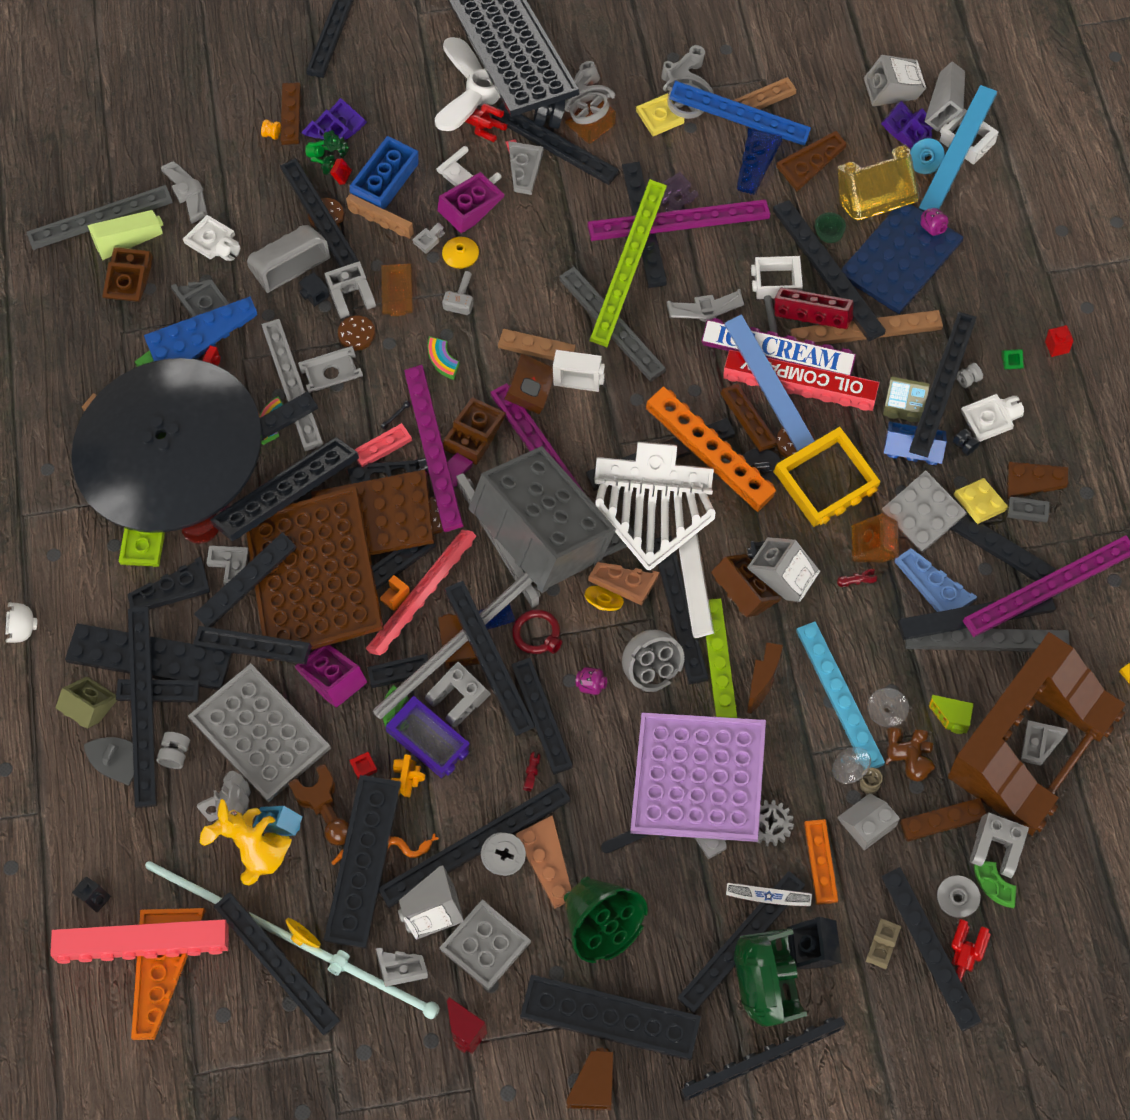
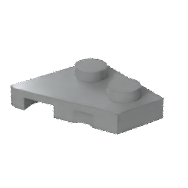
(1040, 741)
(400, 967)

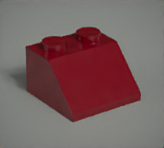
(465, 1027)

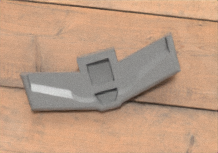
(186, 190)
(705, 307)

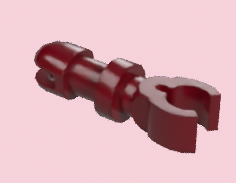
(844, 581)
(531, 772)

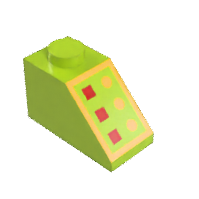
(952, 713)

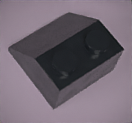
(815, 943)

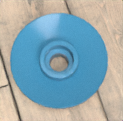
(926, 148)

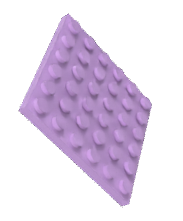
(699, 777)

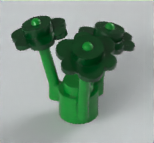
(332, 142)

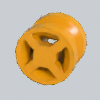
(270, 129)

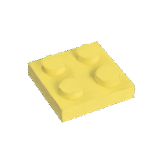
(658, 116)
(980, 500)

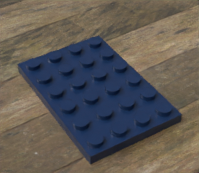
(899, 258)

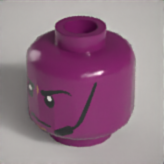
(934, 221)
(591, 680)

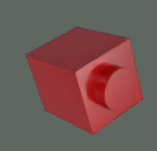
(1059, 341)

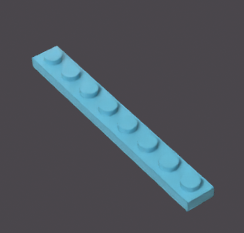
(838, 692)

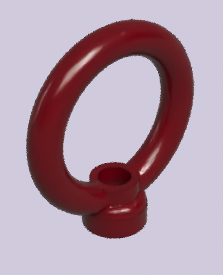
(551, 643)

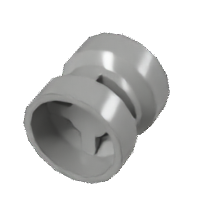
(971, 374)

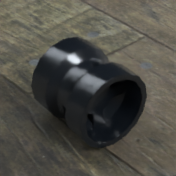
(966, 442)

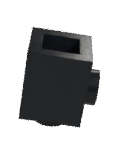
(313, 289)

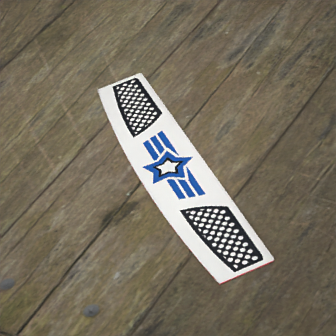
(768, 895)

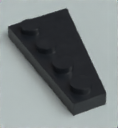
(172, 588)

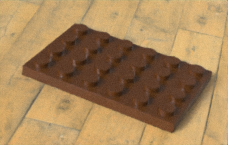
(394, 511)

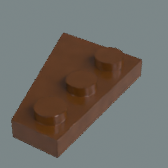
(1032, 478)

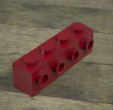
(814, 308)

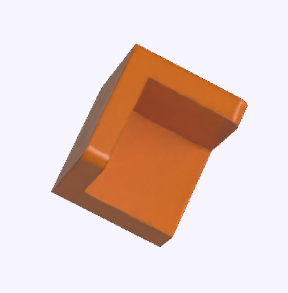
(395, 594)

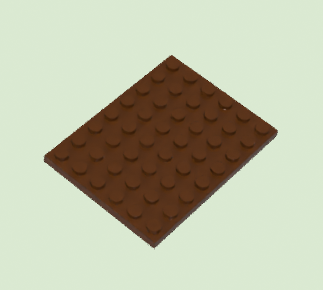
(328, 582)

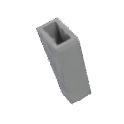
(947, 97)

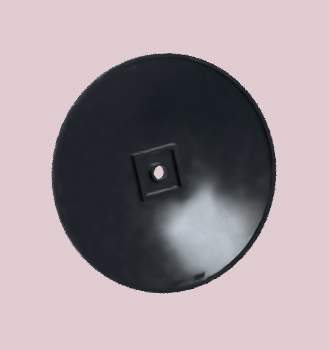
(171, 480)

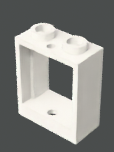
(975, 153)
(784, 263)
(578, 370)

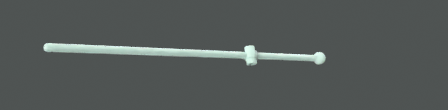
(338, 962)

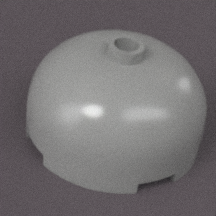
(648, 651)

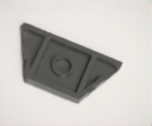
(199, 297)

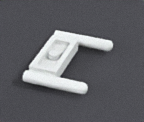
(456, 173)

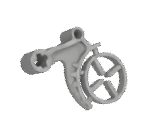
(680, 72)
(588, 76)

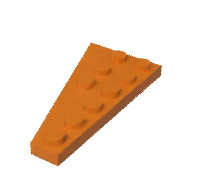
(157, 976)

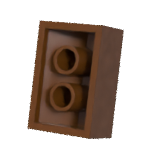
(743, 586)

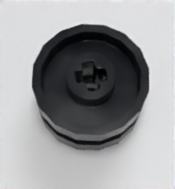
(554, 113)

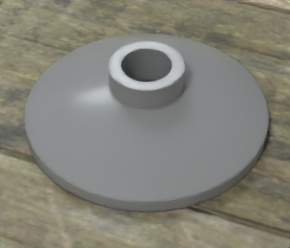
(961, 887)

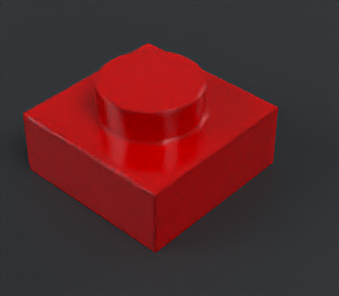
(340, 171)
(212, 356)
(363, 765)

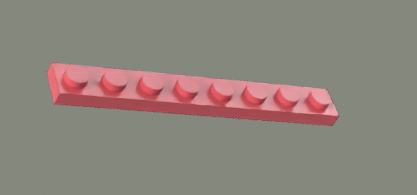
(419, 594)

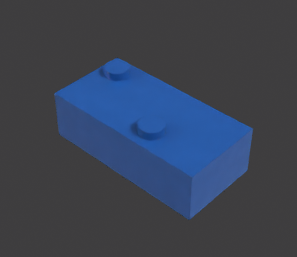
(385, 173)

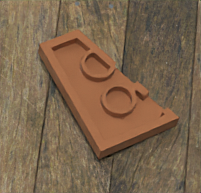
(625, 582)

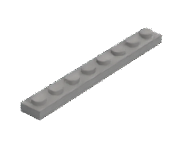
(290, 381)
(531, 592)

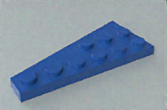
(195, 335)

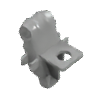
(234, 792)

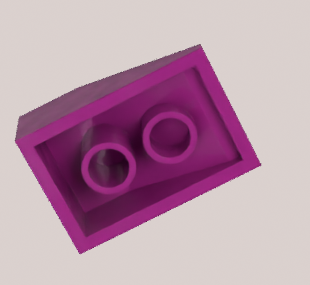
(469, 202)
(332, 674)

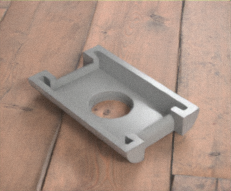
(338, 359)

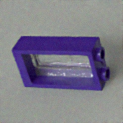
(428, 737)

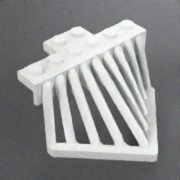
(655, 471)

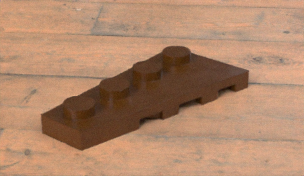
(807, 162)

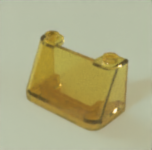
(878, 186)

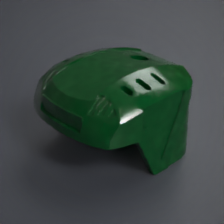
(761, 978)

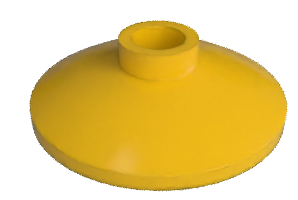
(460, 258)
(603, 598)
(301, 934)

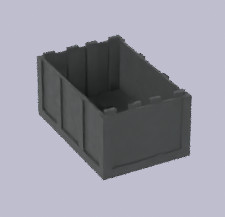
(541, 518)

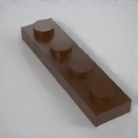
(290, 113)
(748, 417)
(942, 819)

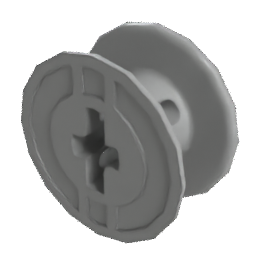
(500, 842)

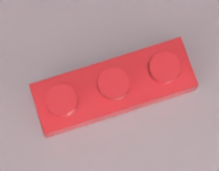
(383, 445)

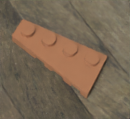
(546, 859)

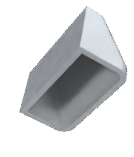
(288, 257)

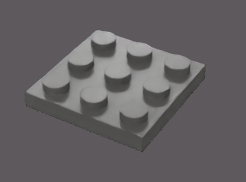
(924, 511)
(485, 945)

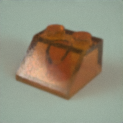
(592, 131)
(875, 539)

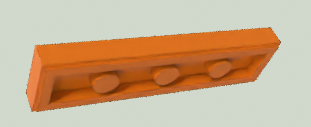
(821, 862)

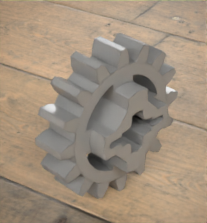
(779, 824)

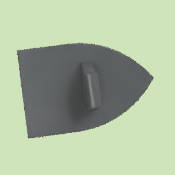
(112, 758)

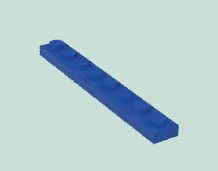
(739, 113)

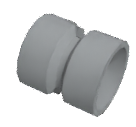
(173, 748)

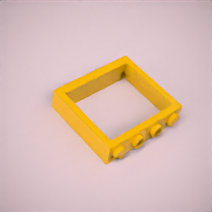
(782, 472)

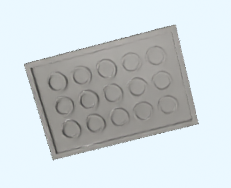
(259, 732)

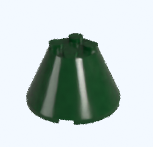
(603, 918)

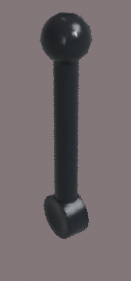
(384, 425)

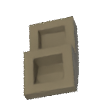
(883, 943)

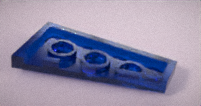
(758, 155)

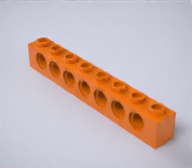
(712, 458)

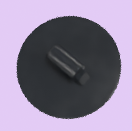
(765, 463)

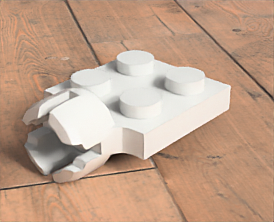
(213, 239)
(992, 416)

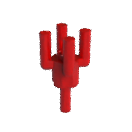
(482, 119)
(967, 952)

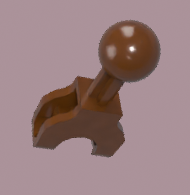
(320, 801)

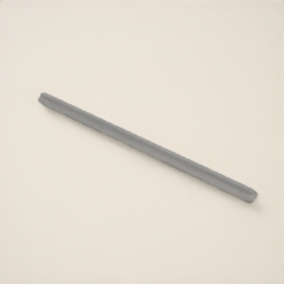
(450, 648)

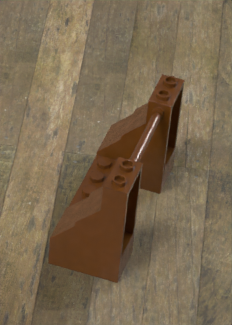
(990, 767)

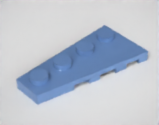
(933, 584)

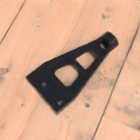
(361, 474)

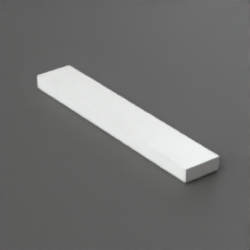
(695, 588)

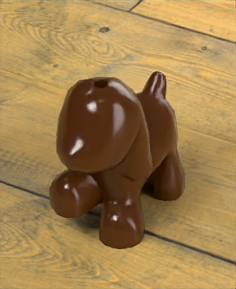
(916, 766)

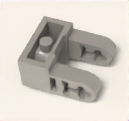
(347, 280)
(467, 685)
(1004, 832)

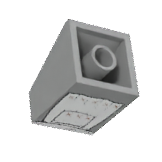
(894, 80)
(784, 568)
(431, 905)

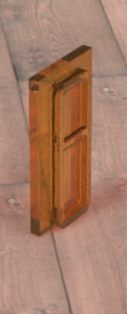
(396, 289)

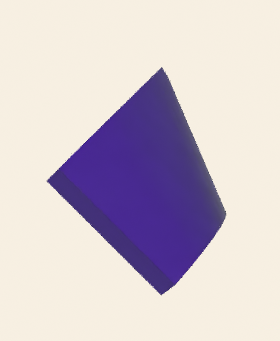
(339, 118)
(906, 126)

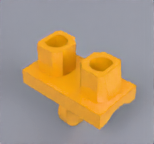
(409, 774)

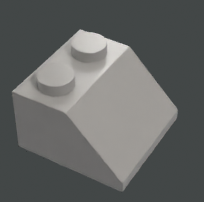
(869, 820)

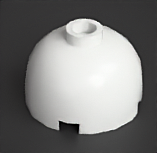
(19, 623)

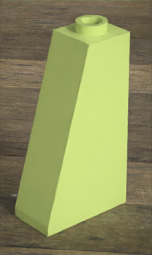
(125, 232)

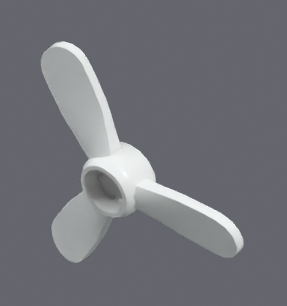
(478, 86)

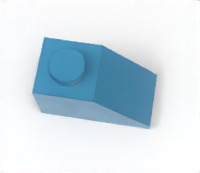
(286, 822)

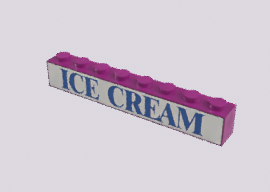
(784, 349)

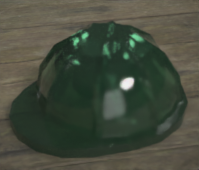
(830, 227)

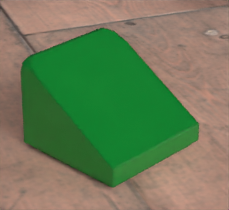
(1012, 359)

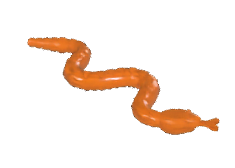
(423, 848)

